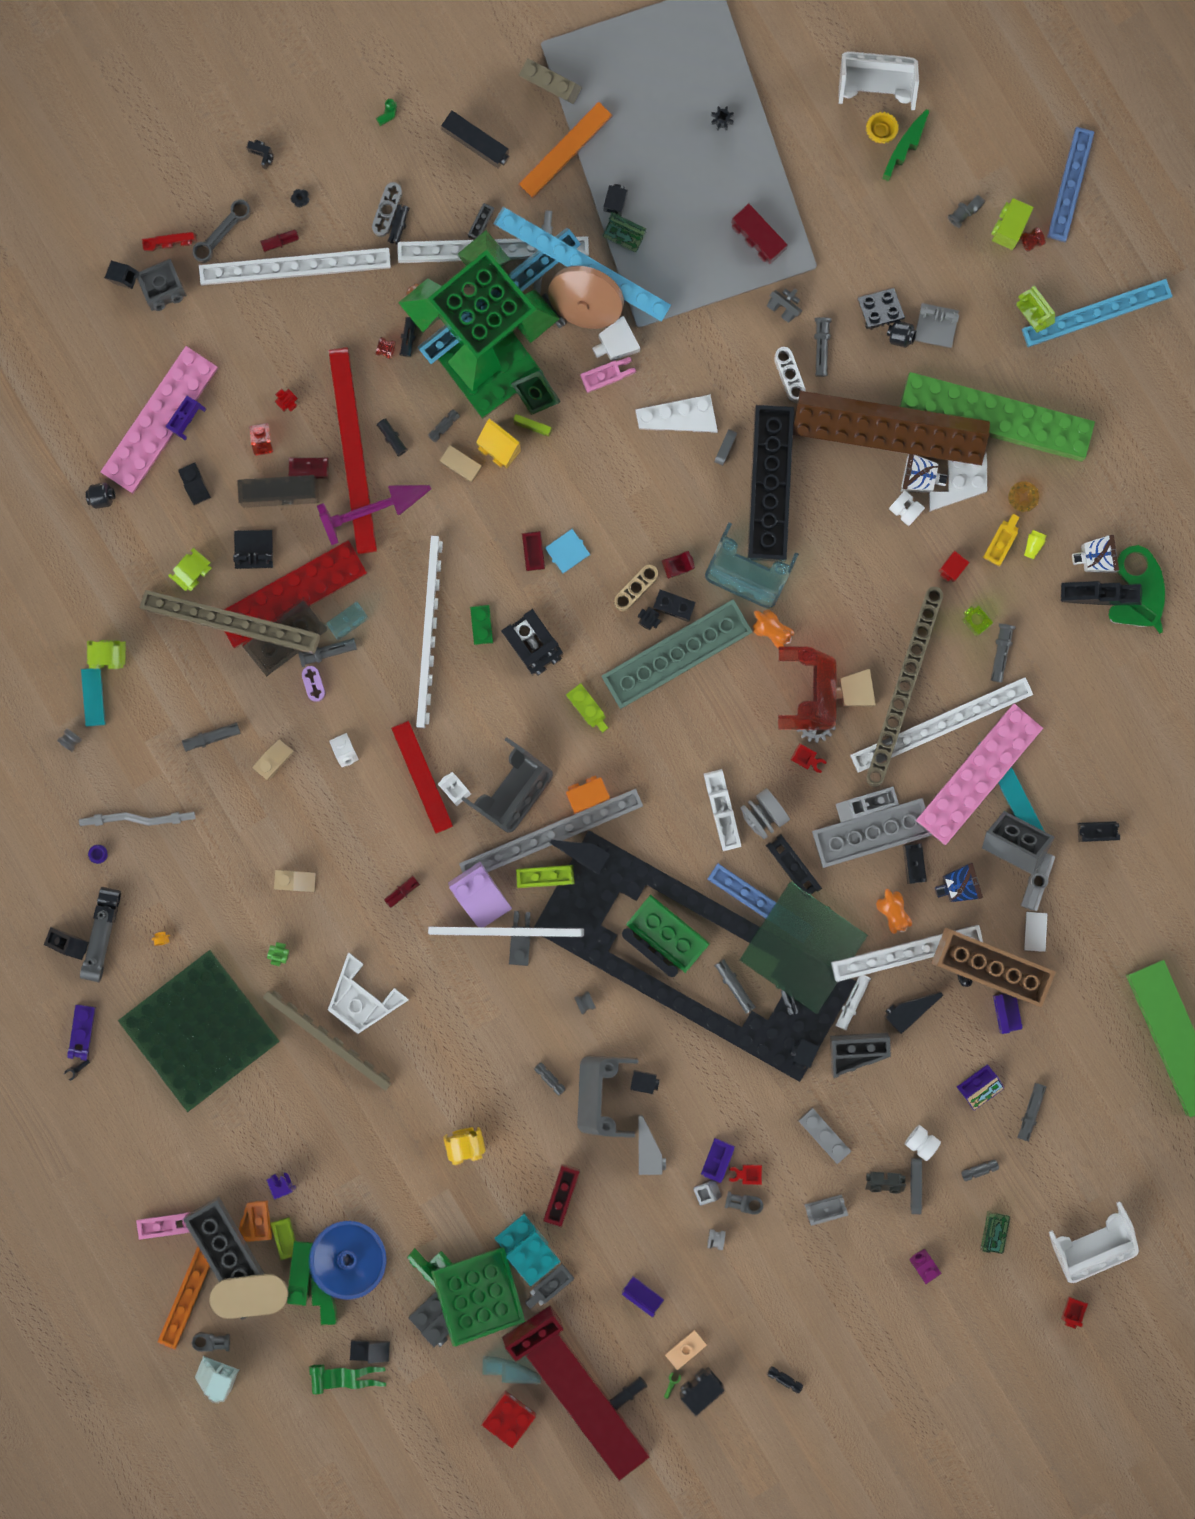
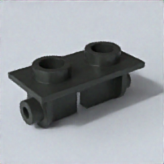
(892, 1184)

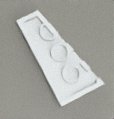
(683, 415)

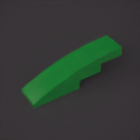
(908, 141)

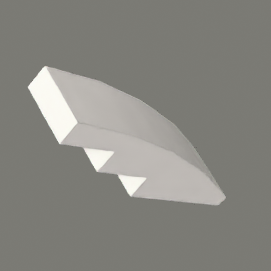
(722, 810)

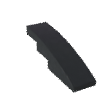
(1101, 593)

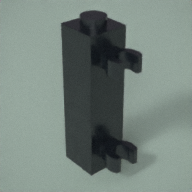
(475, 139)

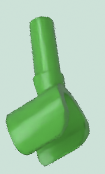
(671, 1384)

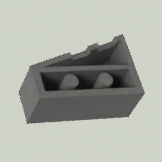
(857, 1050)

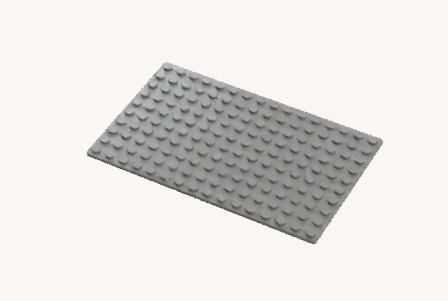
(684, 178)

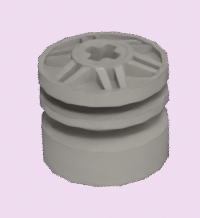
(764, 813)

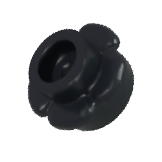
(300, 203)

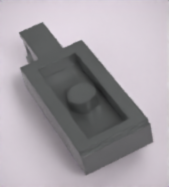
(550, 1286)

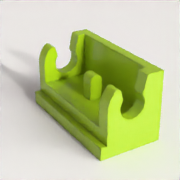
(1036, 309)

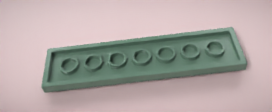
(676, 654)

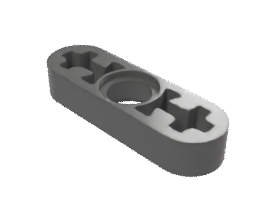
(916, 1186)

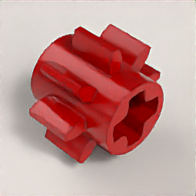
(286, 400)

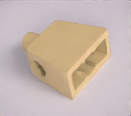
(856, 690)

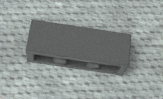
(481, 221)

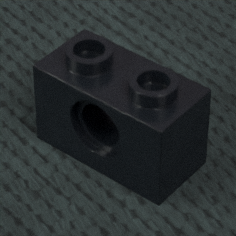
(674, 605)

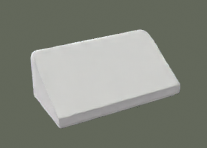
(1035, 931)

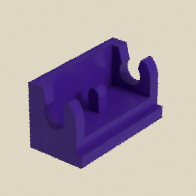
(184, 416)
(717, 1160)
(280, 1187)

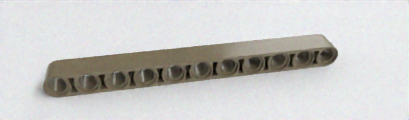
(909, 678)

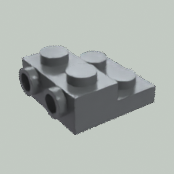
(161, 285)
(431, 1321)

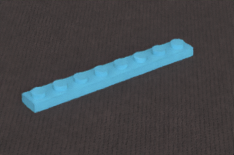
(1100, 312)

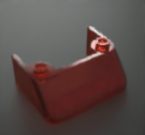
(820, 712)

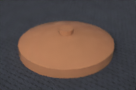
(586, 297)

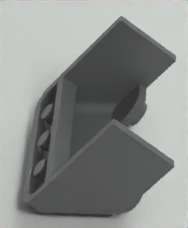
(516, 792)
(590, 1095)

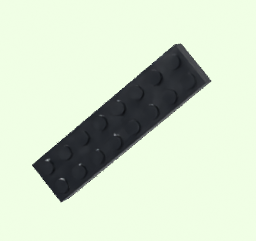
(770, 483)

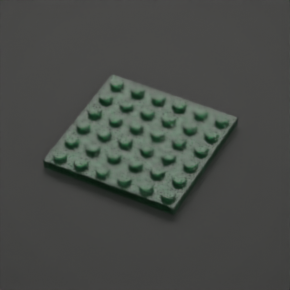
(198, 1030)

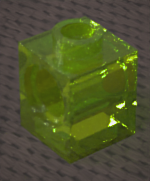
(985, 620)

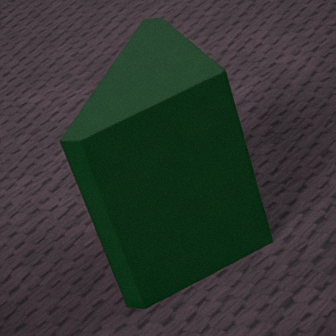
(535, 391)

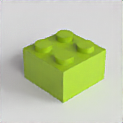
(1013, 221)

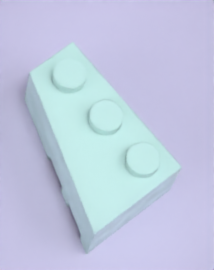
(215, 1378)

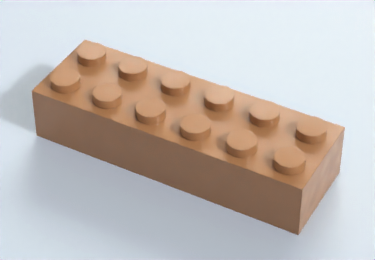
(993, 967)

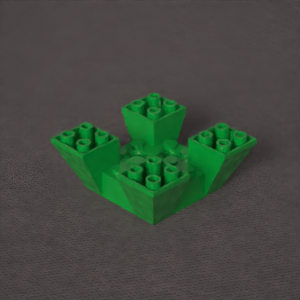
(483, 273)

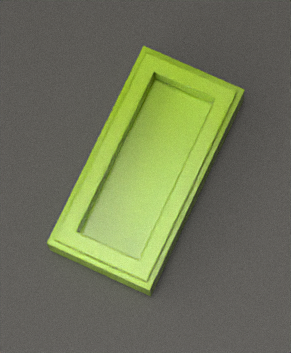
(532, 425)
(283, 1237)

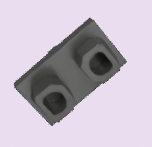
(791, 309)

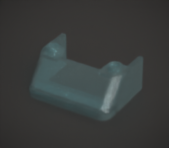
(745, 576)

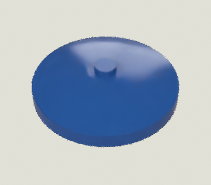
(347, 1260)

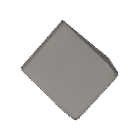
(707, 1192)

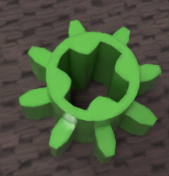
(278, 954)

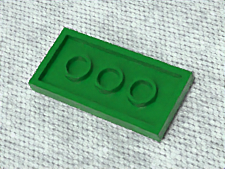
(667, 933)

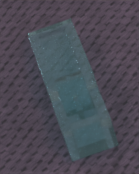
(510, 1370)

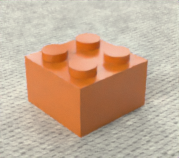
(587, 795)

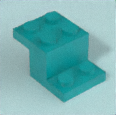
(527, 1250)

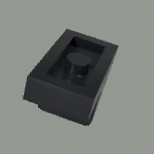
(194, 484)
(369, 1351)

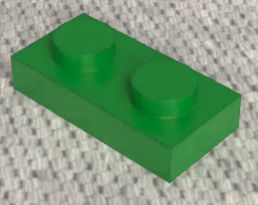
(481, 625)

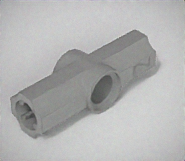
(1034, 893)

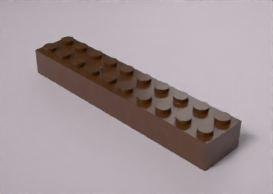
(891, 428)

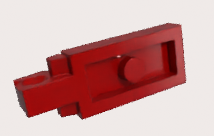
(167, 241)

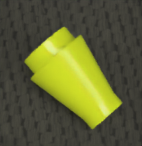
(1034, 544)

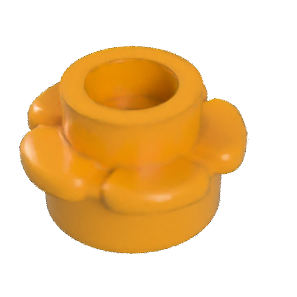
(161, 939)

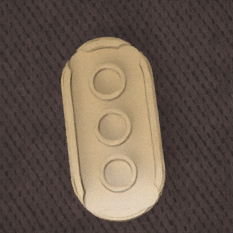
(248, 1296)

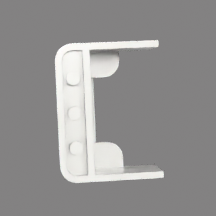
(879, 74)
(1097, 1250)

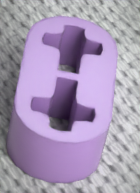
(317, 681)

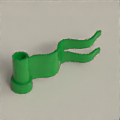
(341, 1377)

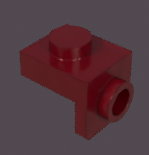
(678, 564)

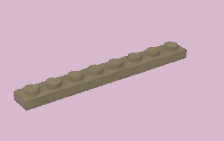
(334, 1044)

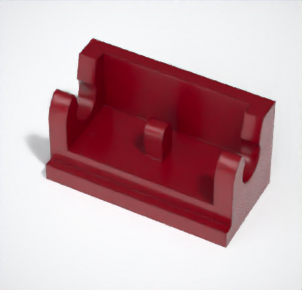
(309, 466)

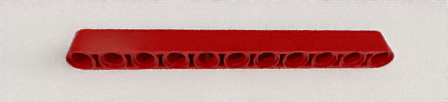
(352, 448)

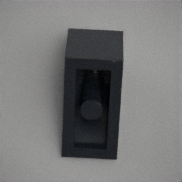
(66, 943)

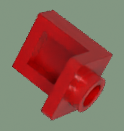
(1074, 1312)

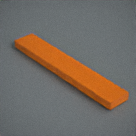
(565, 149)
(185, 1300)

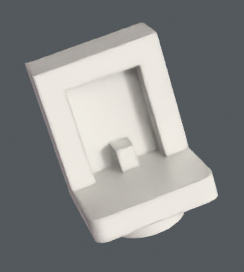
(343, 750)
(454, 788)

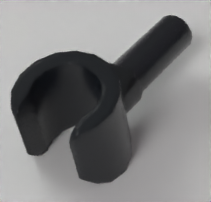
(78, 1068)

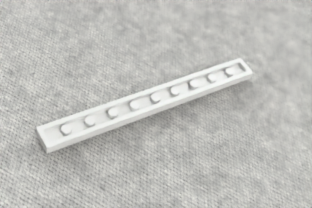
(447, 250)
(294, 266)
(429, 624)
(947, 722)

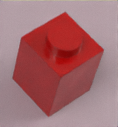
(953, 567)

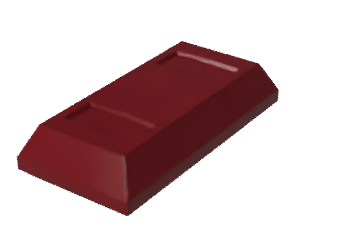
(533, 551)

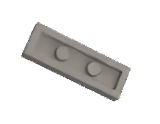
(824, 1135)

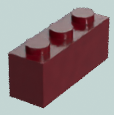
(758, 234)
(561, 1195)
(532, 1333)

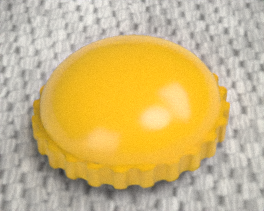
(882, 127)

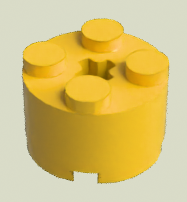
(464, 1145)

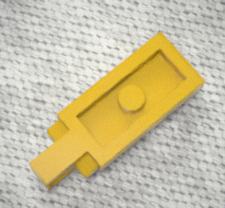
(1002, 541)

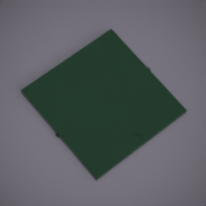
(799, 944)

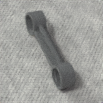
(221, 231)

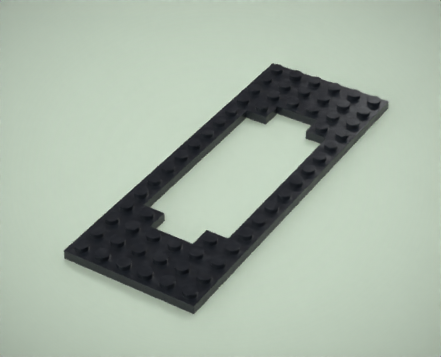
(587, 905)

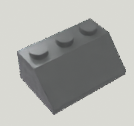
(1017, 842)

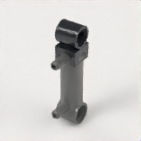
(103, 917)

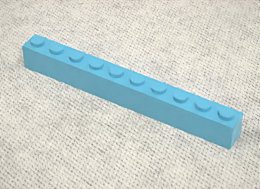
(571, 257)
(522, 276)

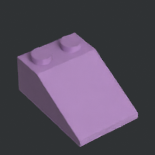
(479, 895)

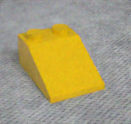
(498, 444)

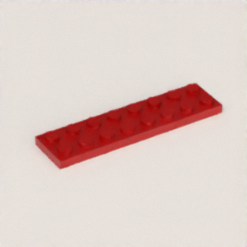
(312, 581)

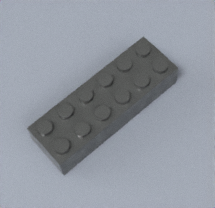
(221, 1242)

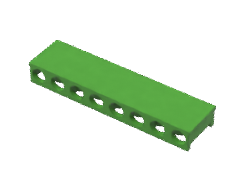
(1169, 1027)

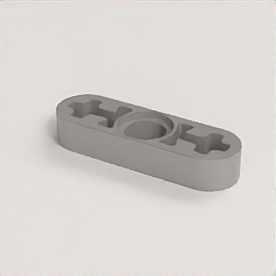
(387, 224)

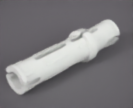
(852, 1002)

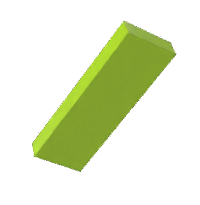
(545, 876)

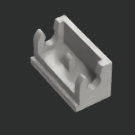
(826, 1210)

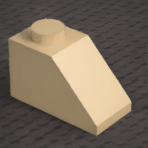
(273, 760)
(294, 881)

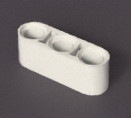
(791, 365)

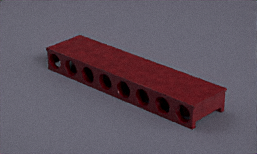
(588, 1406)

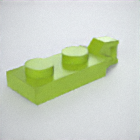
(587, 707)

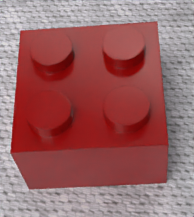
(508, 1419)

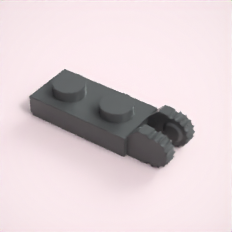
(520, 944)

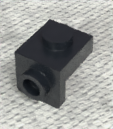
(259, 148)

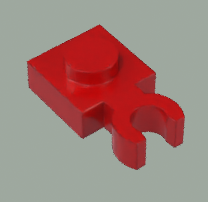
(805, 757)
(749, 1174)

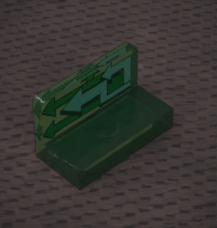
(624, 232)
(995, 1233)

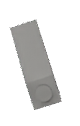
(867, 804)
(649, 1153)

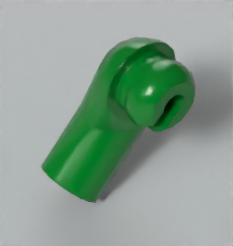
(389, 113)

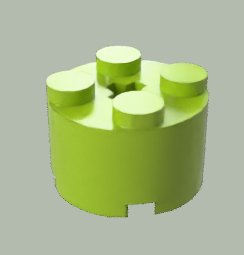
(190, 569)
(106, 653)

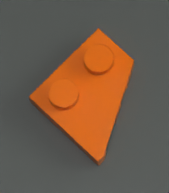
(256, 1222)

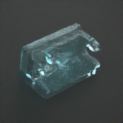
(347, 620)

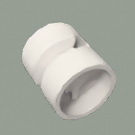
(910, 514)
(924, 1144)

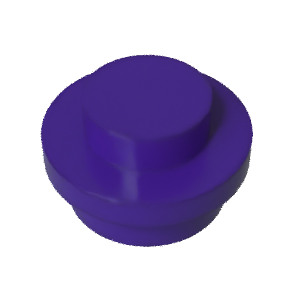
(97, 854)

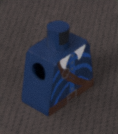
(960, 885)

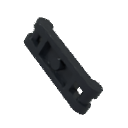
(793, 865)
(655, 958)

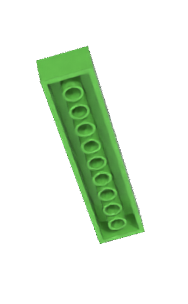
(1008, 418)

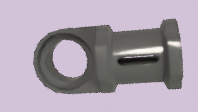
(964, 211)
(744, 1203)
(212, 1342)

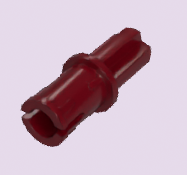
(279, 240)
(401, 892)

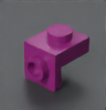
(925, 1266)

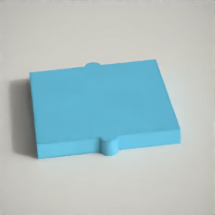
(567, 551)

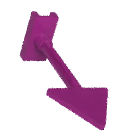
(401, 497)

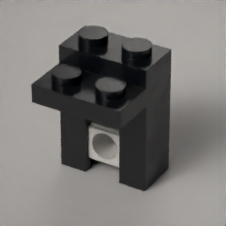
(546, 654)

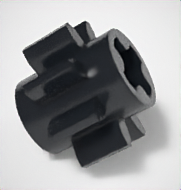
(719, 122)
(649, 618)

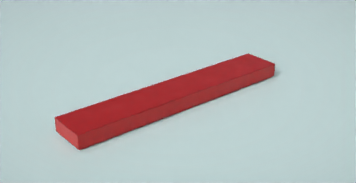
(422, 777)

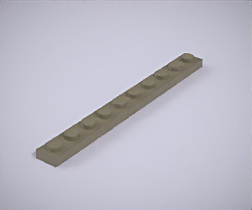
(230, 621)

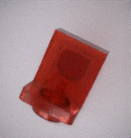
(261, 439)

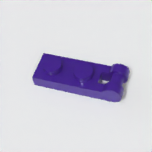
(81, 1031)

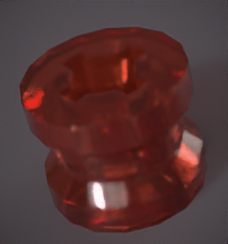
(385, 348)

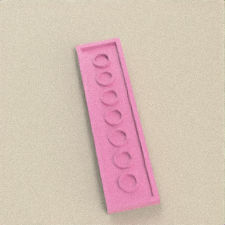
(148, 433)
(979, 774)

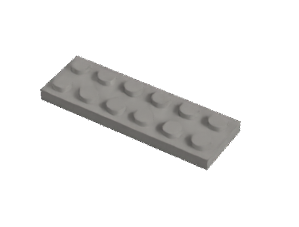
(870, 833)

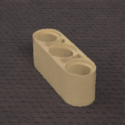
(640, 579)

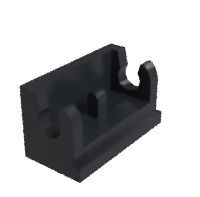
(1098, 831)
(914, 863)

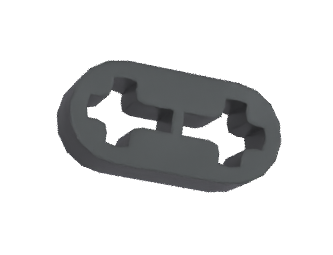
(725, 447)

